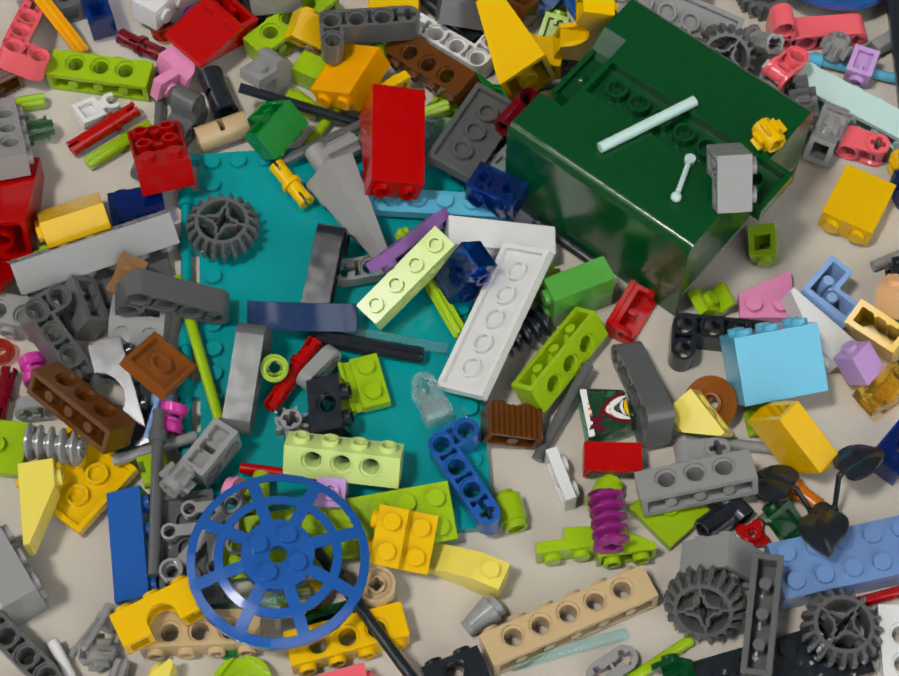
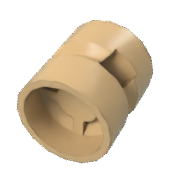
(379, 588)

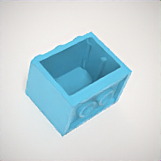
(774, 360)

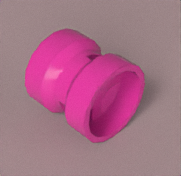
(28, 362)
(173, 416)

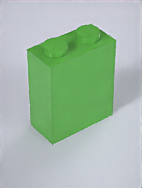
(582, 286)

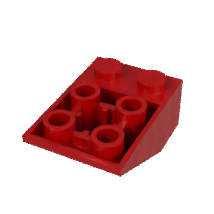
(211, 30)
(161, 157)

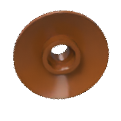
(721, 390)

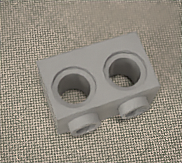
(212, 452)

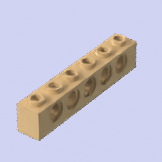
(586, 622)

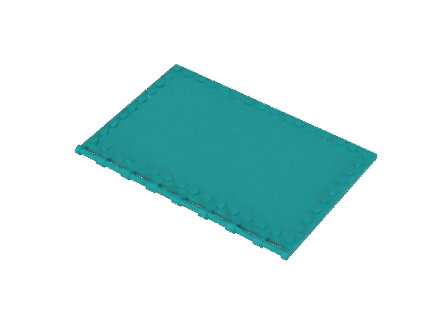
(278, 272)

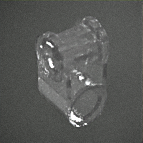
(432, 404)

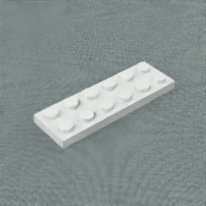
(495, 321)

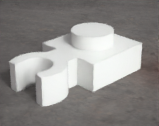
(90, 111)

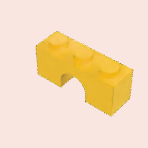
(135, 620)

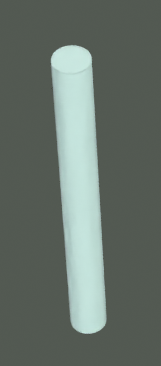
(647, 124)

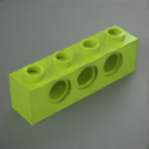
(273, 29)
(101, 75)
(560, 358)

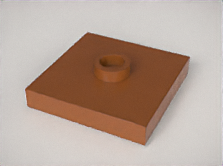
(158, 366)

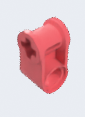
(785, 66)
(861, 145)

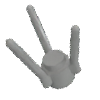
(103, 623)

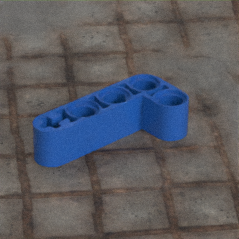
(468, 480)

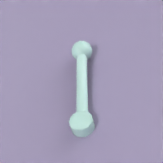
(689, 161)

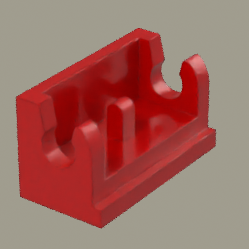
(630, 313)
(611, 457)

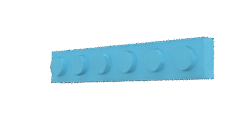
(428, 204)

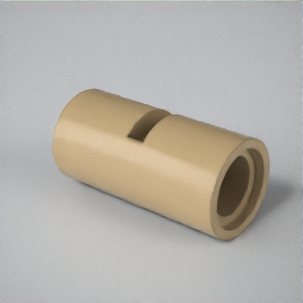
(221, 131)

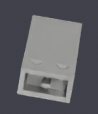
(137, 328)
(19, 586)

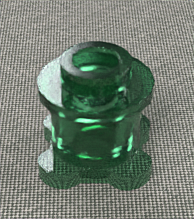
(39, 129)

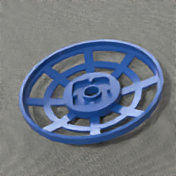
(273, 576)

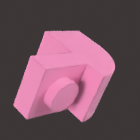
(173, 70)

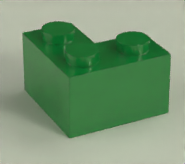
(274, 128)

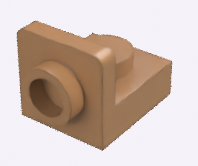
(125, 264)

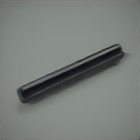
(370, 345)

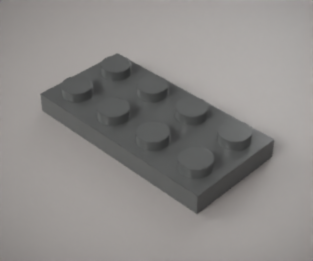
(469, 134)
(172, 514)

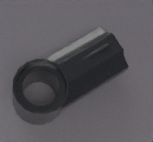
(724, 516)

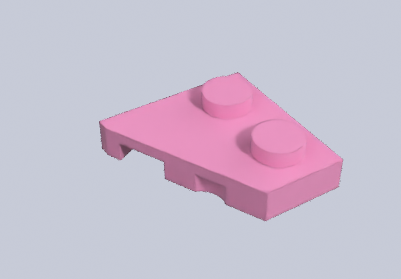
(764, 300)

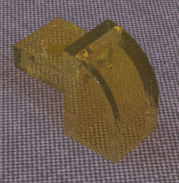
(881, 393)

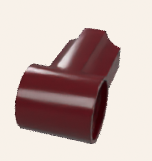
(514, 108)

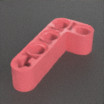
(809, 31)
(16, 50)

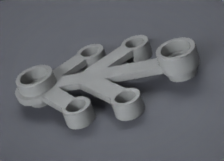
(181, 530)

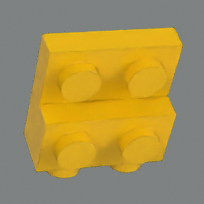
(402, 539)

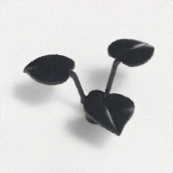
(824, 523)

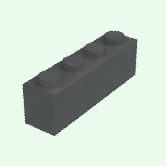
(762, 615)

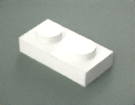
(558, 469)

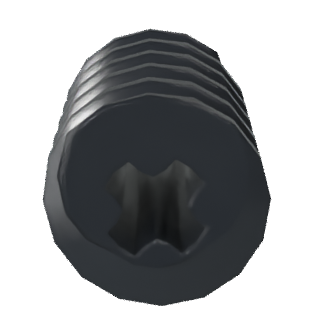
(533, 324)

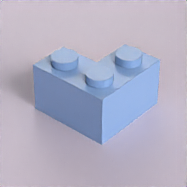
(826, 292)

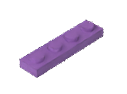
(402, 246)

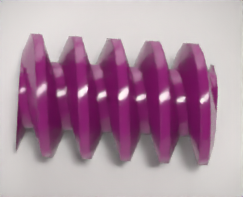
(607, 520)

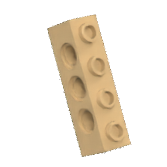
(187, 647)

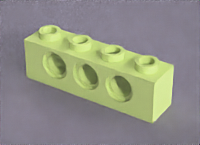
(407, 278)
(329, 464)

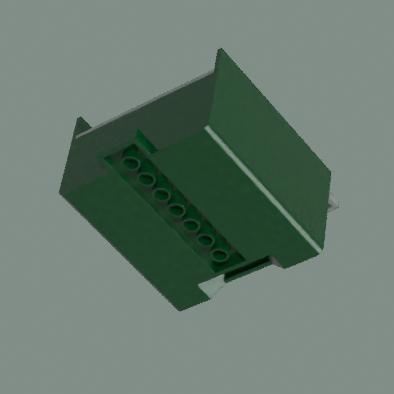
(621, 198)

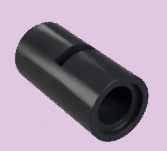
(217, 92)

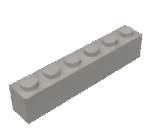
(94, 252)

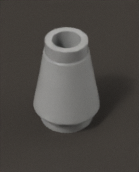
(484, 614)

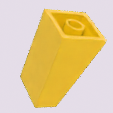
(513, 50)

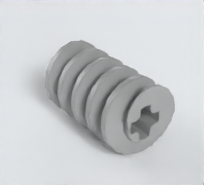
(54, 446)

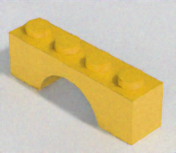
(577, 38)

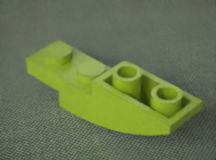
(578, 545)

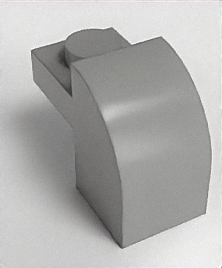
(268, 71)
(820, 147)

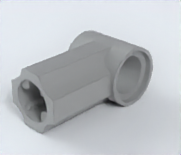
(765, 42)
(320, 152)

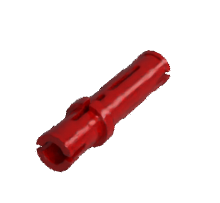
(104, 128)
(297, 362)

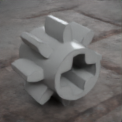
(836, 46)
(291, 421)
(177, 479)
(99, 653)

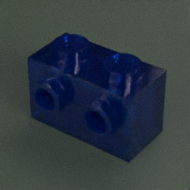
(496, 191)

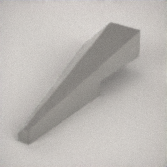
(342, 192)

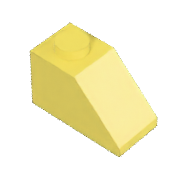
(698, 416)

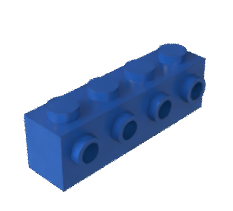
(129, 543)

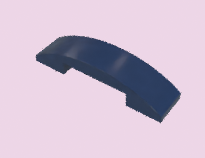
(304, 316)

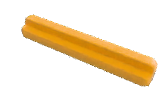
(62, 25)

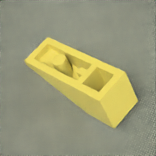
(38, 499)
(469, 569)

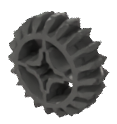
(728, 49)
(229, 234)
(717, 594)
(851, 636)

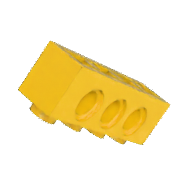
(365, 647)

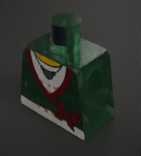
(605, 414)

